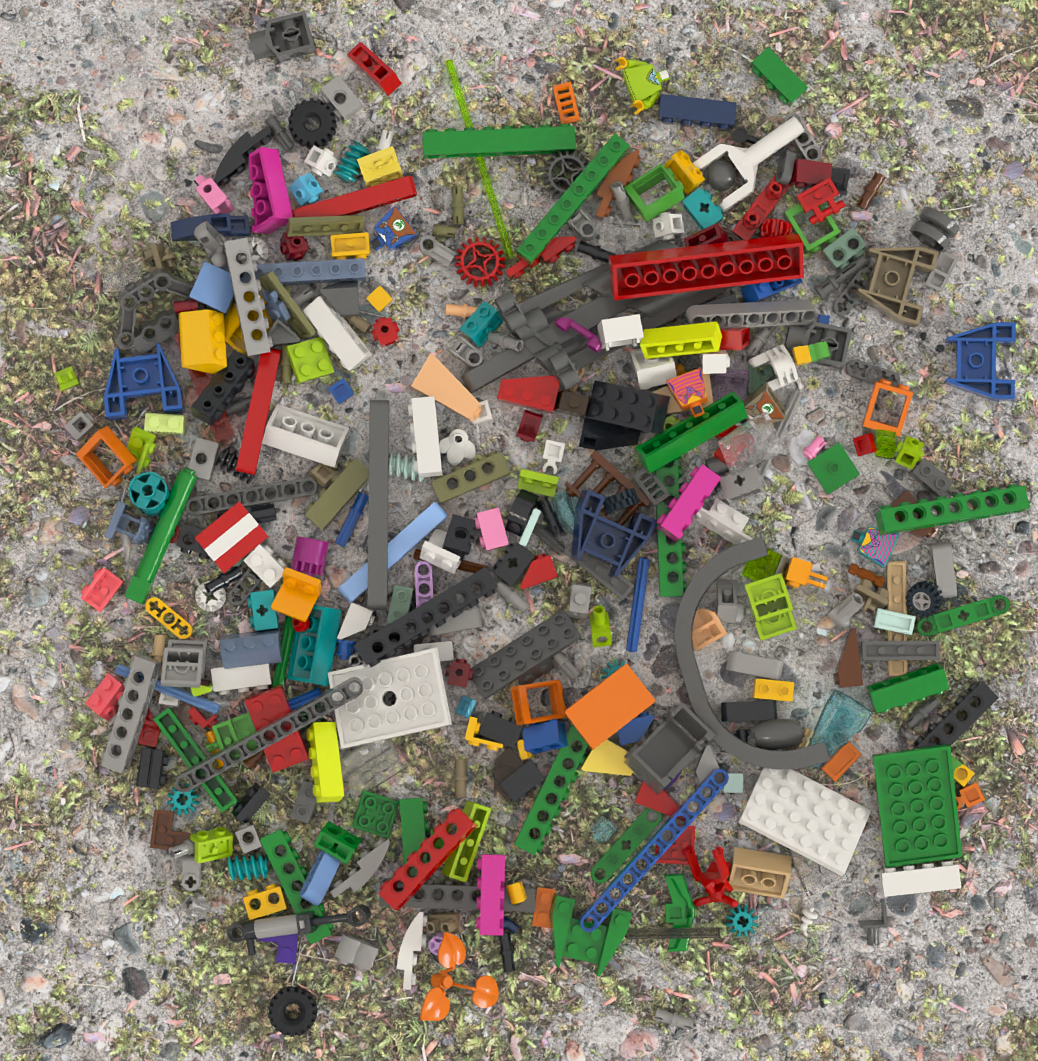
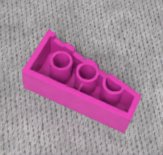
(269, 191)
(688, 502)
(492, 894)

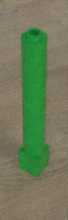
(143, 579)

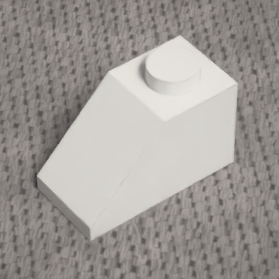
(356, 621)

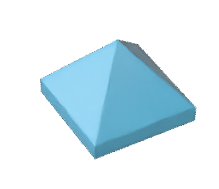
(466, 706)

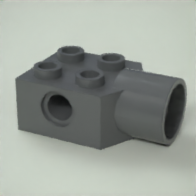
(283, 38)
(836, 337)

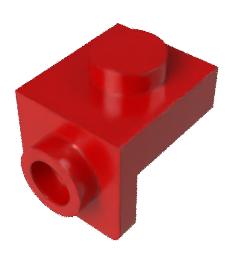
(198, 718)

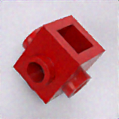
(388, 338)

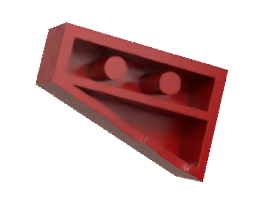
(530, 392)

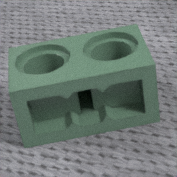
(841, 246)
(400, 603)

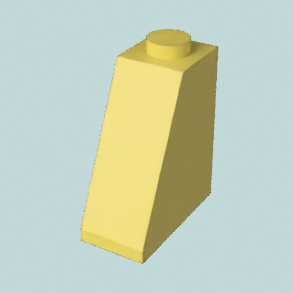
(607, 759)

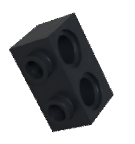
(195, 546)

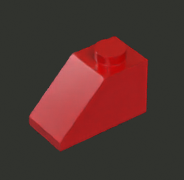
(539, 571)

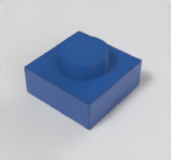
(341, 391)

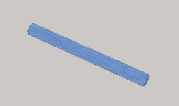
(175, 692)

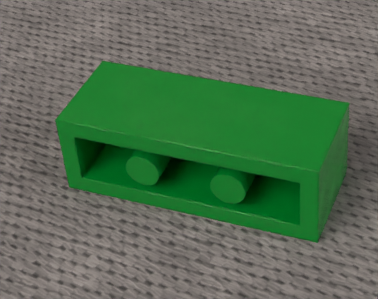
(778, 77)

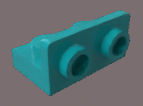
(481, 323)

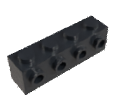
(223, 388)

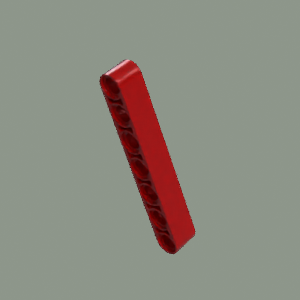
(361, 200)
(258, 412)

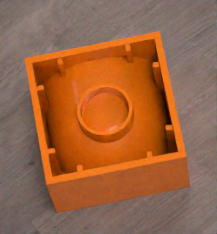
(609, 706)

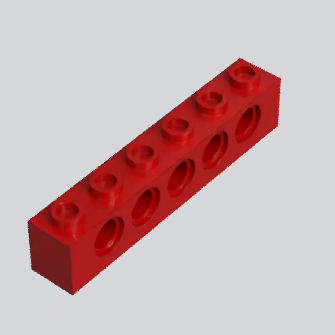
(389, 891)

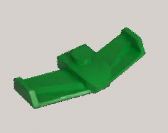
(680, 910)

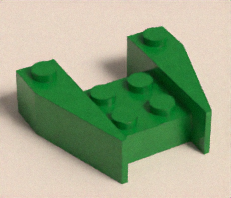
(575, 943)

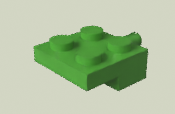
(232, 731)

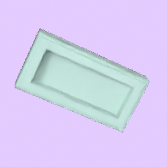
(530, 527)
(894, 621)

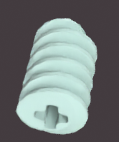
(403, 466)

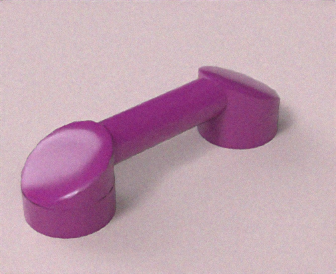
(566, 323)

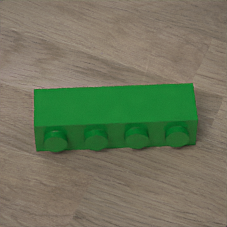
(907, 688)
(413, 827)

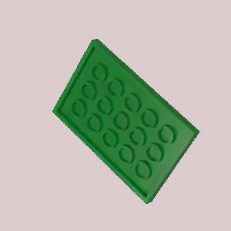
(917, 805)

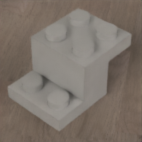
(184, 663)

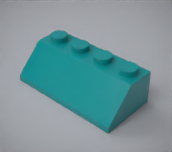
(315, 648)

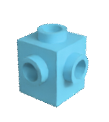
(306, 189)

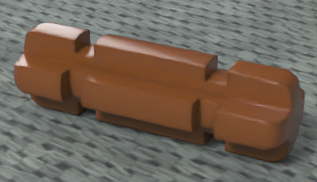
(866, 574)

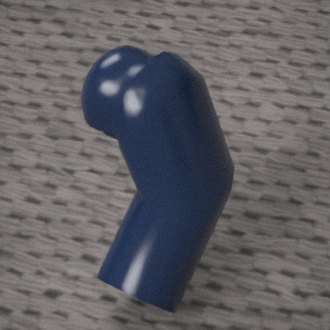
(510, 925)

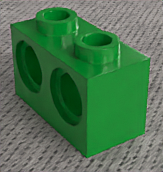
(337, 842)

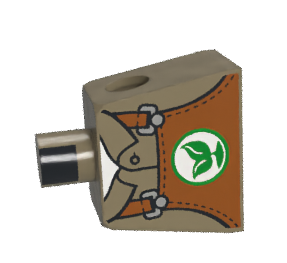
(764, 401)

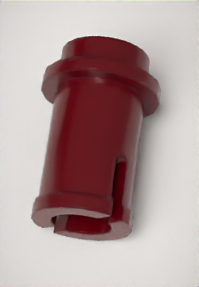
(185, 306)

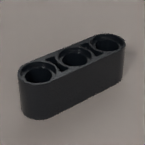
(748, 710)

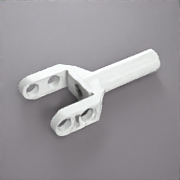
(748, 159)

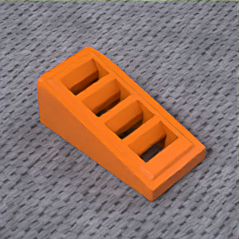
(560, 87)

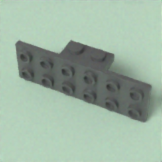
(526, 656)

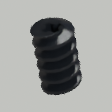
(230, 461)

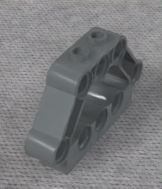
(127, 311)

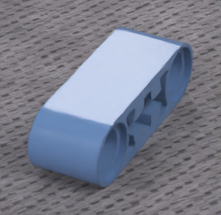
(319, 878)

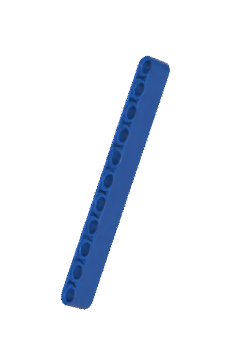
(644, 853)

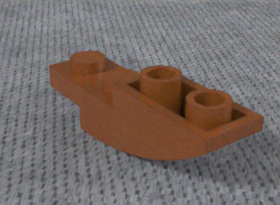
(620, 172)

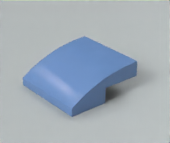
(213, 288)

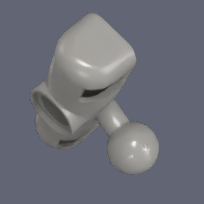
(212, 244)

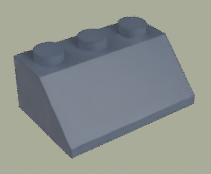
(251, 648)

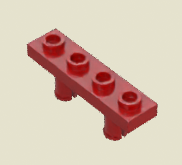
(760, 209)

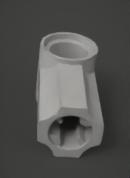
(438, 252)
(843, 612)

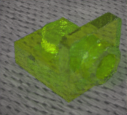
(886, 444)

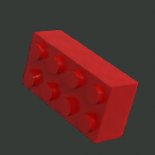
(264, 709)

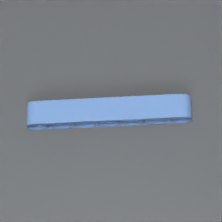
(397, 549)

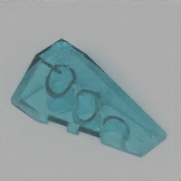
(839, 722)

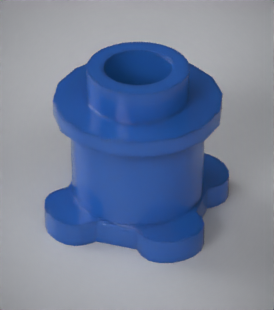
(345, 649)

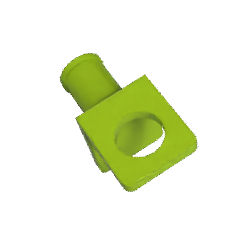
(600, 626)

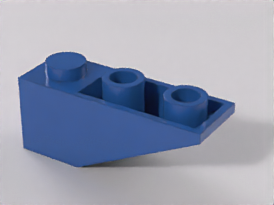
(763, 291)

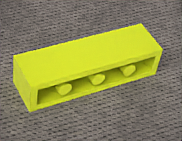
(681, 340)
(325, 762)

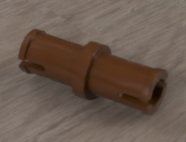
(870, 191)

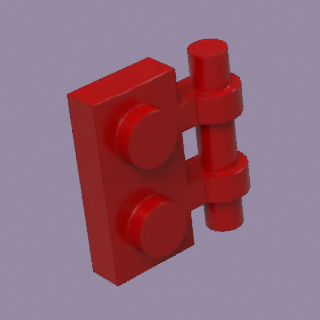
(817, 196)

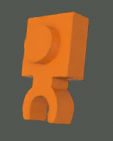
(970, 795)

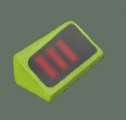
(205, 687)

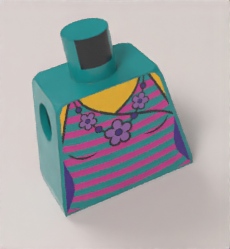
(873, 546)

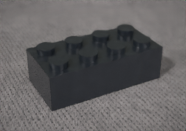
(628, 407)

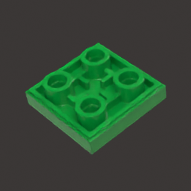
(375, 814)

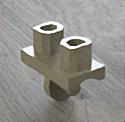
(162, 257)
(871, 599)
(444, 922)

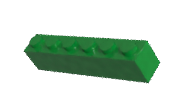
(691, 432)
(192, 754)

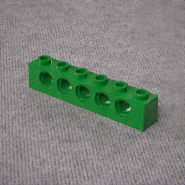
(286, 879)

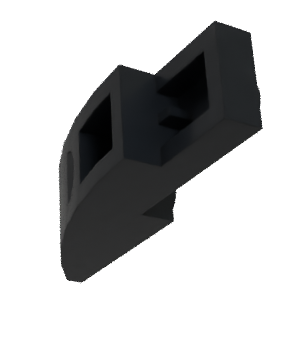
(234, 160)

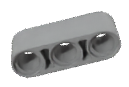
(810, 145)
(943, 569)
(467, 620)
(754, 665)

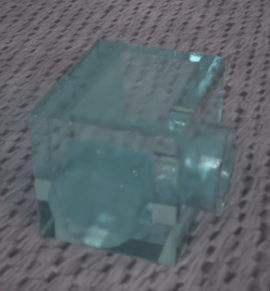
(602, 829)

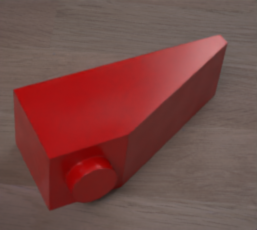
(374, 68)
(662, 802)

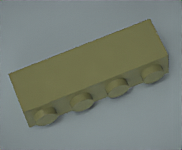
(337, 496)

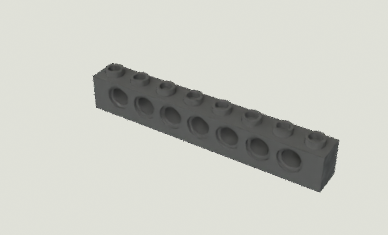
(466, 902)

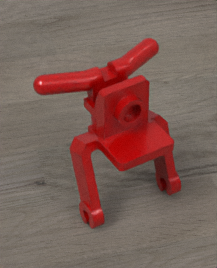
(714, 879)

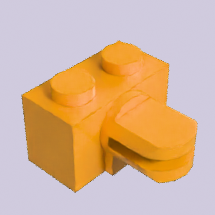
(798, 574)

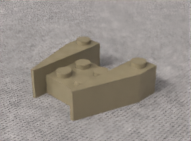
(892, 280)

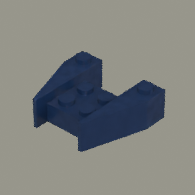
(605, 538)

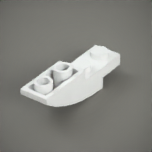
(412, 942)

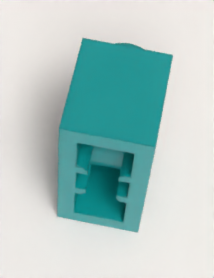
(693, 204)
(265, 599)

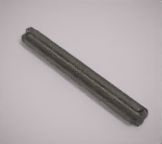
(672, 933)

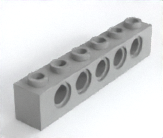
(245, 247)
(150, 669)

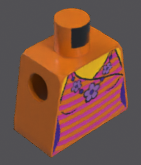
(689, 391)

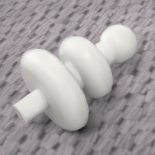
(807, 919)

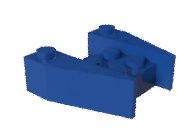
(978, 361)
(139, 378)

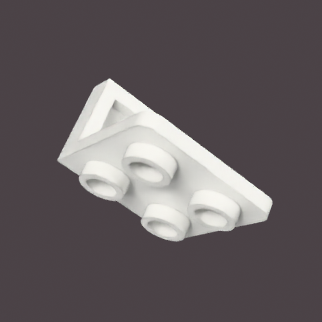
(434, 554)

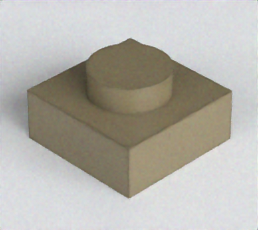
(322, 474)

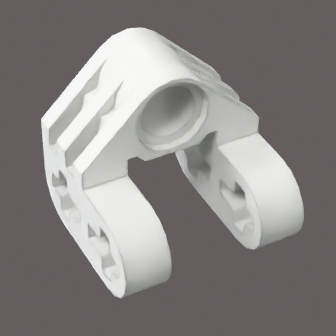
(781, 364)

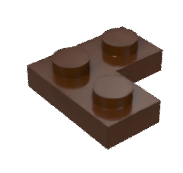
(162, 834)

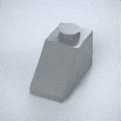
(726, 600)
(705, 765)

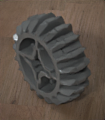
(559, 177)

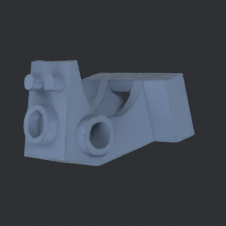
(120, 522)

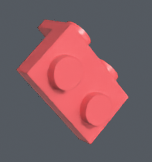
(101, 589)
(106, 697)

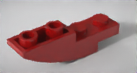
(550, 254)

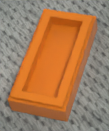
(841, 761)

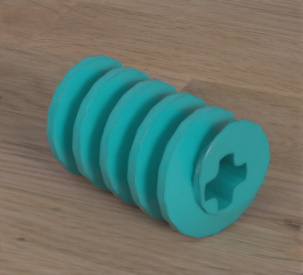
(350, 163)
(248, 868)

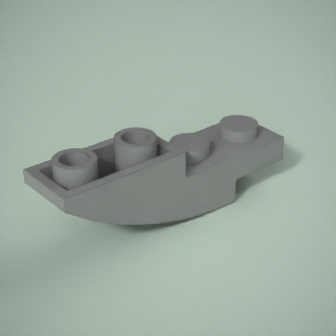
(369, 863)

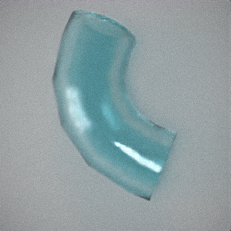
(564, 510)

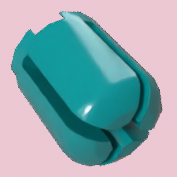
(153, 485)

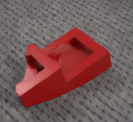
(150, 732)

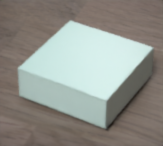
(734, 784)

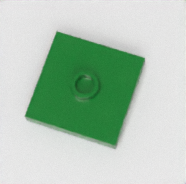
(833, 468)

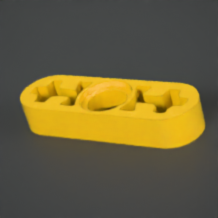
(161, 605)

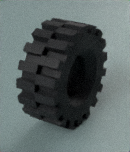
(322, 133)
(287, 1025)

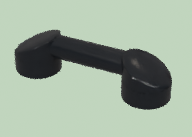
(741, 135)

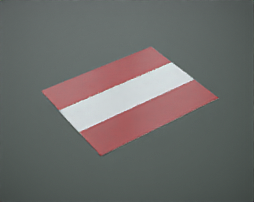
(231, 537)

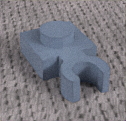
(275, 308)

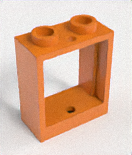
(875, 424)
(96, 467)
(521, 705)

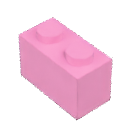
(492, 529)

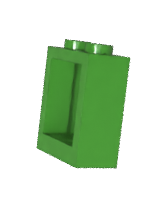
(646, 182)
(815, 246)

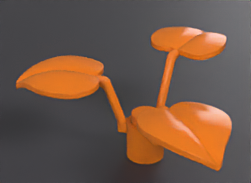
(435, 1003)

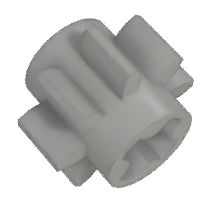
(196, 905)

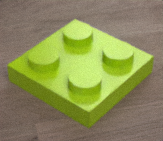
(309, 360)

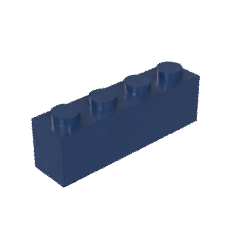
(697, 112)

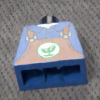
(393, 231)

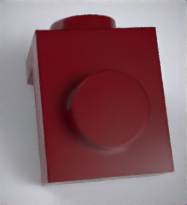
(529, 426)

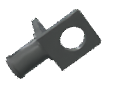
(874, 925)

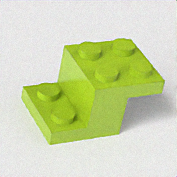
(770, 606)

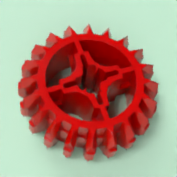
(472, 265)

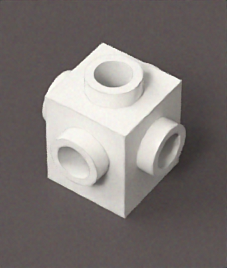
(321, 161)
(668, 226)

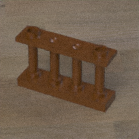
(610, 475)

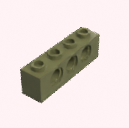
(500, 470)

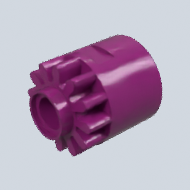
(309, 556)

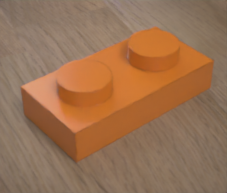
(543, 903)

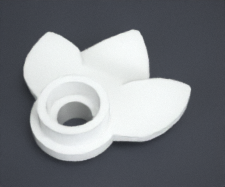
(457, 450)

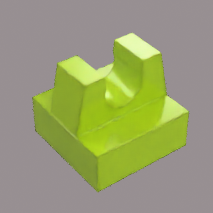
(66, 378)

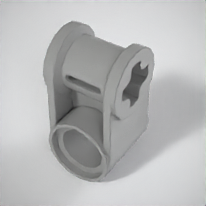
(579, 222)
(465, 352)
(191, 869)

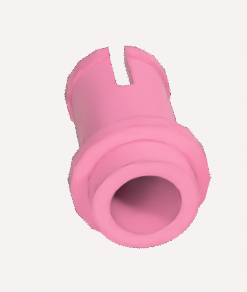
(811, 451)

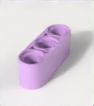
(423, 579)

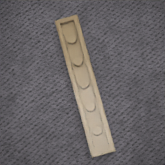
(897, 590)

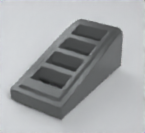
(660, 498)

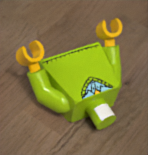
(641, 82)

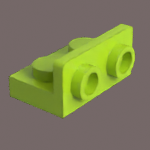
(141, 446)
(537, 483)
(212, 844)

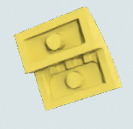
(380, 167)

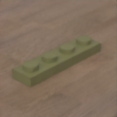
(324, 225)
(297, 319)

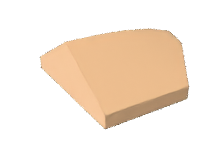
(706, 628)

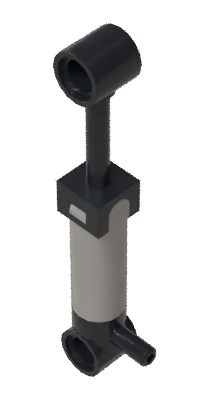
(290, 924)

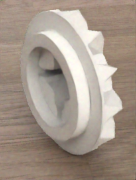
(262, 250)
(212, 605)

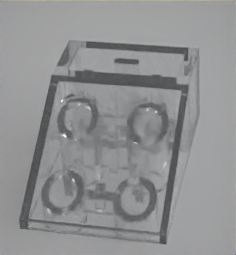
(750, 444)

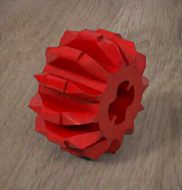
(775, 227)

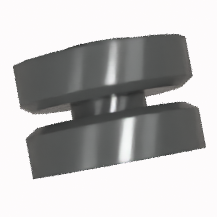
(934, 229)

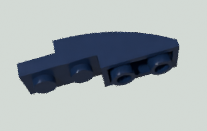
(223, 223)

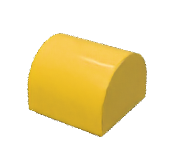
(516, 892)

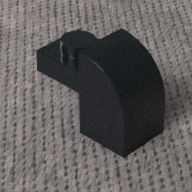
(521, 512)

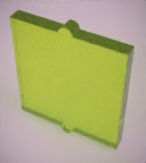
(762, 567)

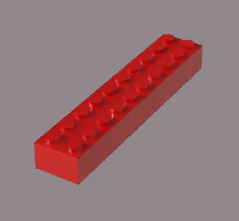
(706, 266)

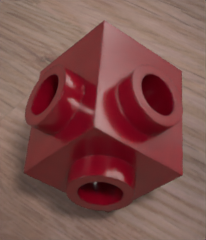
(293, 247)
(459, 680)

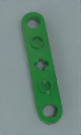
(976, 612)
(616, 855)

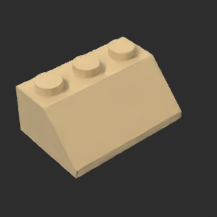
(760, 872)

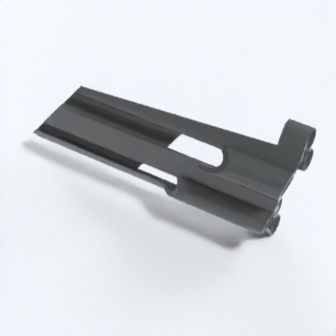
(567, 351)

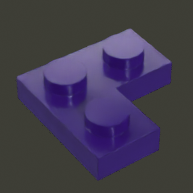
(286, 947)

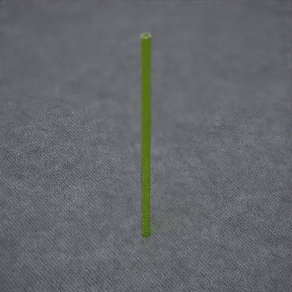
(480, 162)

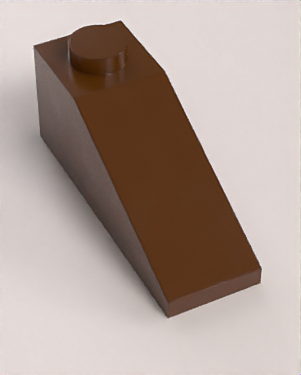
(849, 668)

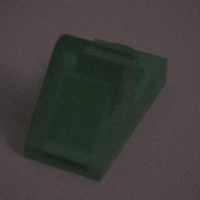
(756, 380)

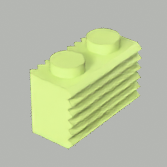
(165, 424)

